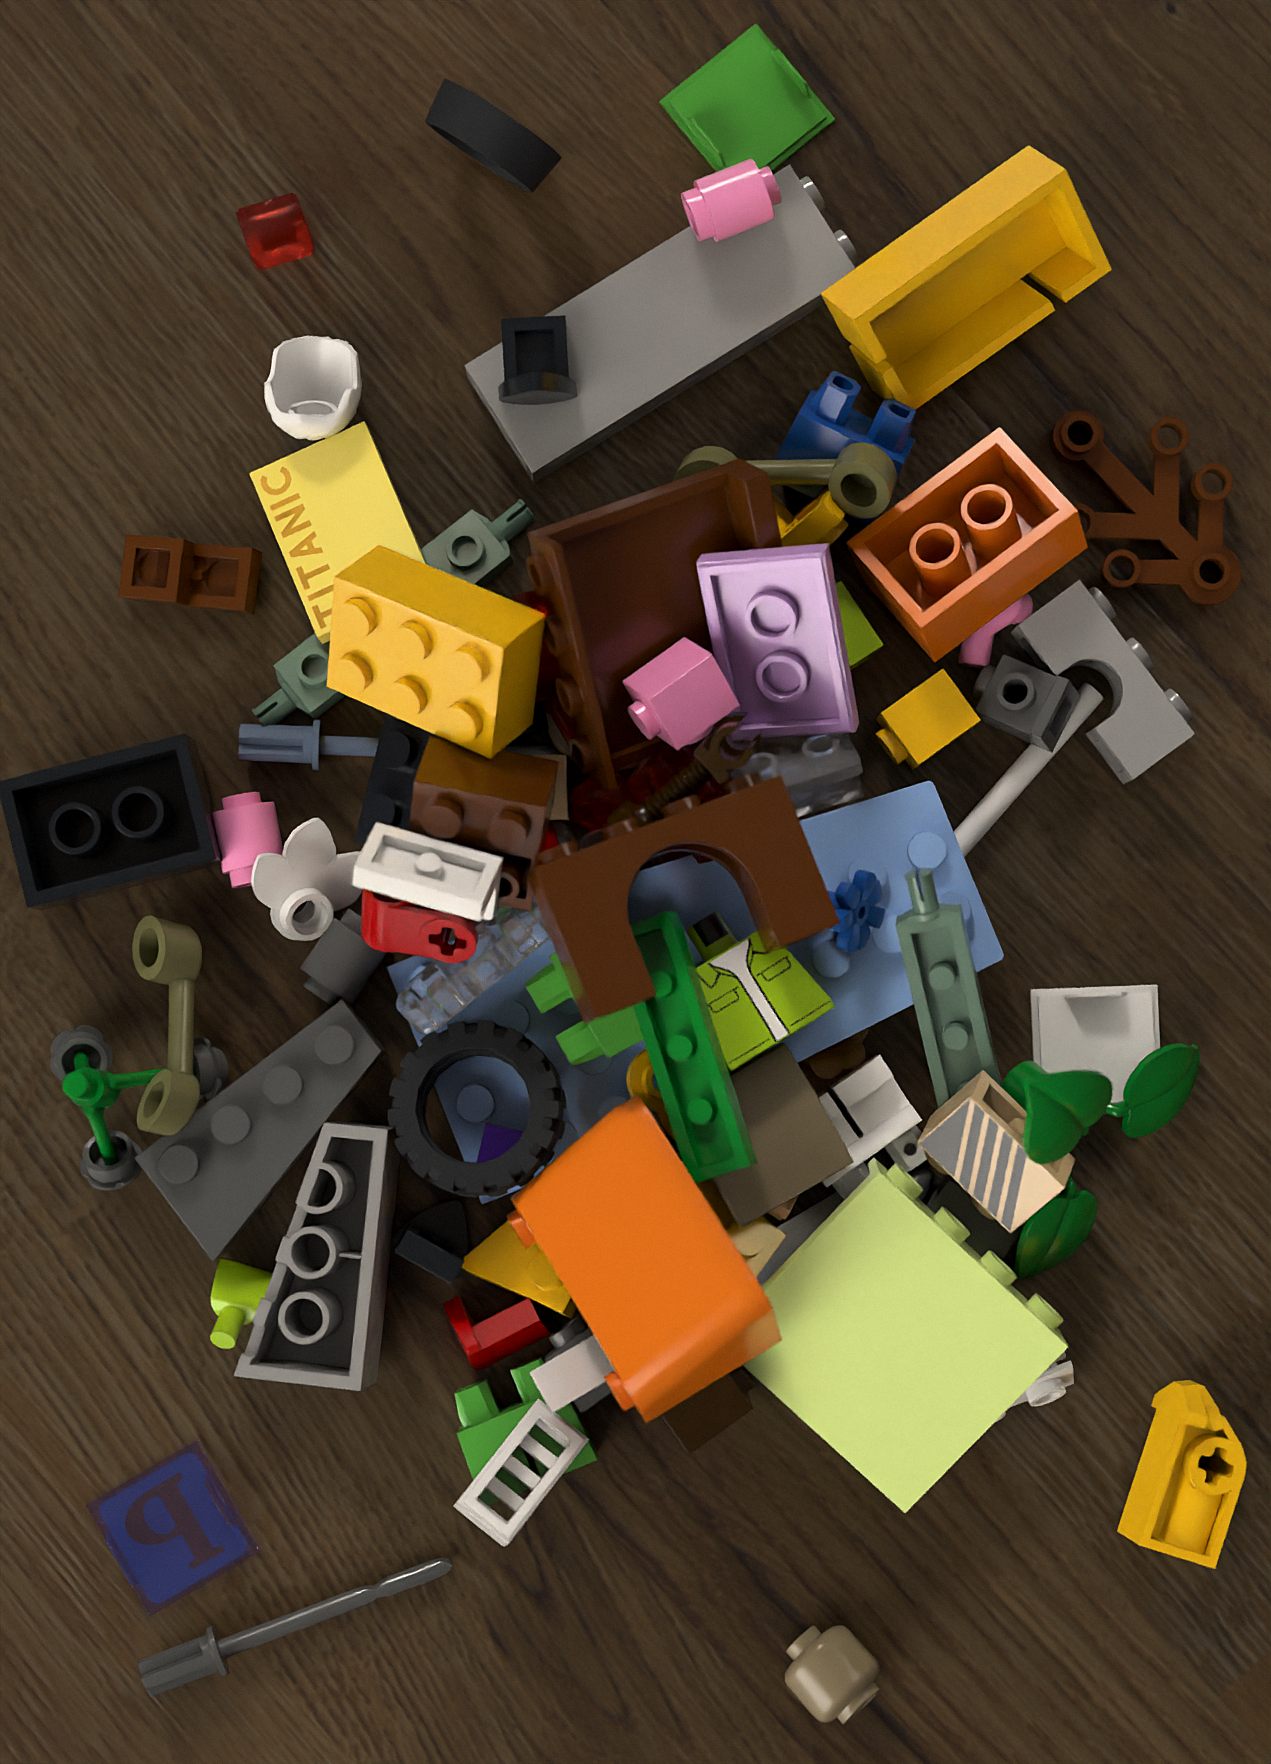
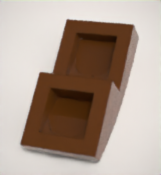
(190, 574)

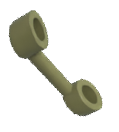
(857, 480)
(171, 956)

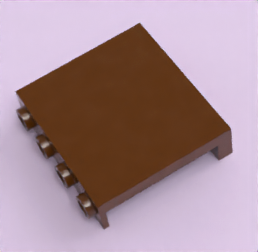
(629, 587)

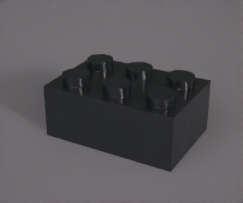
(110, 822)

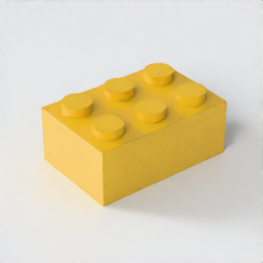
(434, 650)

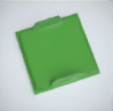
(747, 105)

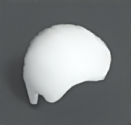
(313, 386)

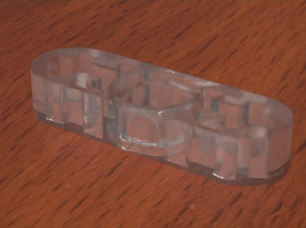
(447, 988)

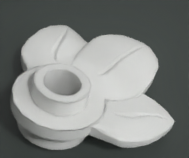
(303, 873)

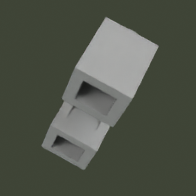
(1143, 719)

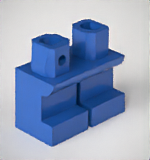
(830, 424)

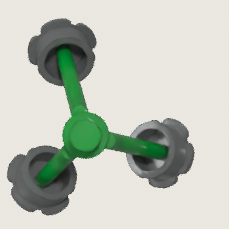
(81, 1063)

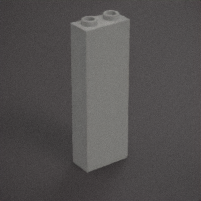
(672, 325)

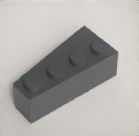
(260, 1127)

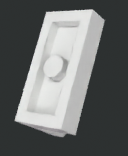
(429, 872)

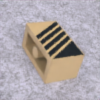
(981, 1147)

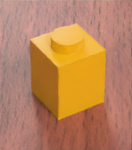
(925, 721)

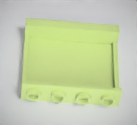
(901, 1336)

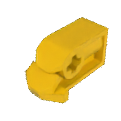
(1173, 1499)

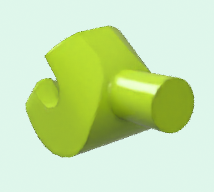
(235, 1299)

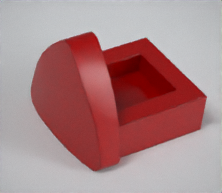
(497, 1335)

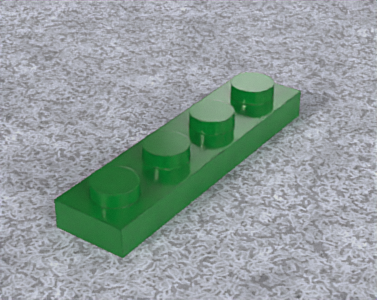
(688, 1055)

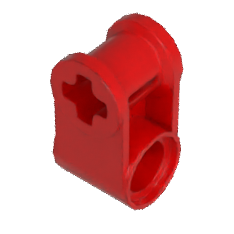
(415, 929)

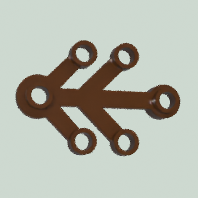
(1154, 515)

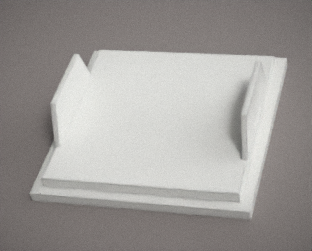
(1095, 1030)

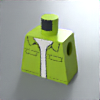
(752, 994)

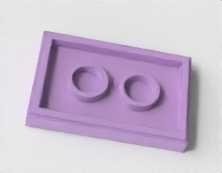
(780, 640)

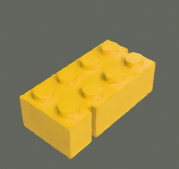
(954, 281)

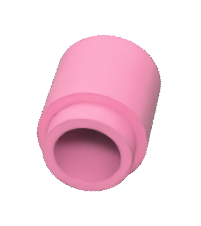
(731, 201)
(243, 832)

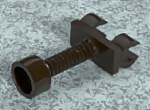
(715, 757)

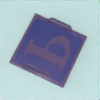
(173, 1528)

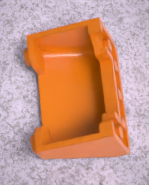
(645, 1262)

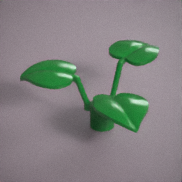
(1062, 1110)

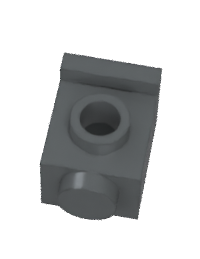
(1035, 719)

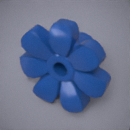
(857, 910)

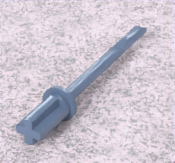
(306, 744)

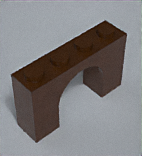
(746, 831)

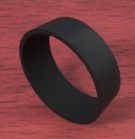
(491, 136)

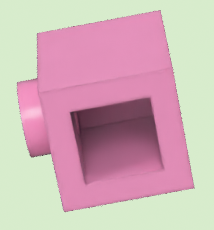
(679, 695)

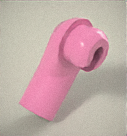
(977, 648)

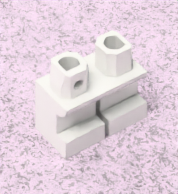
(880, 1115)

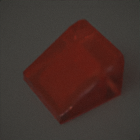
(275, 231)

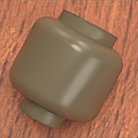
(832, 1673)

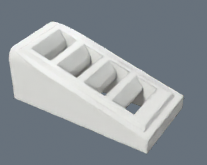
(482, 1514)

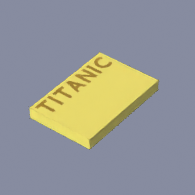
(330, 511)

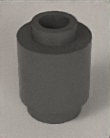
(341, 961)

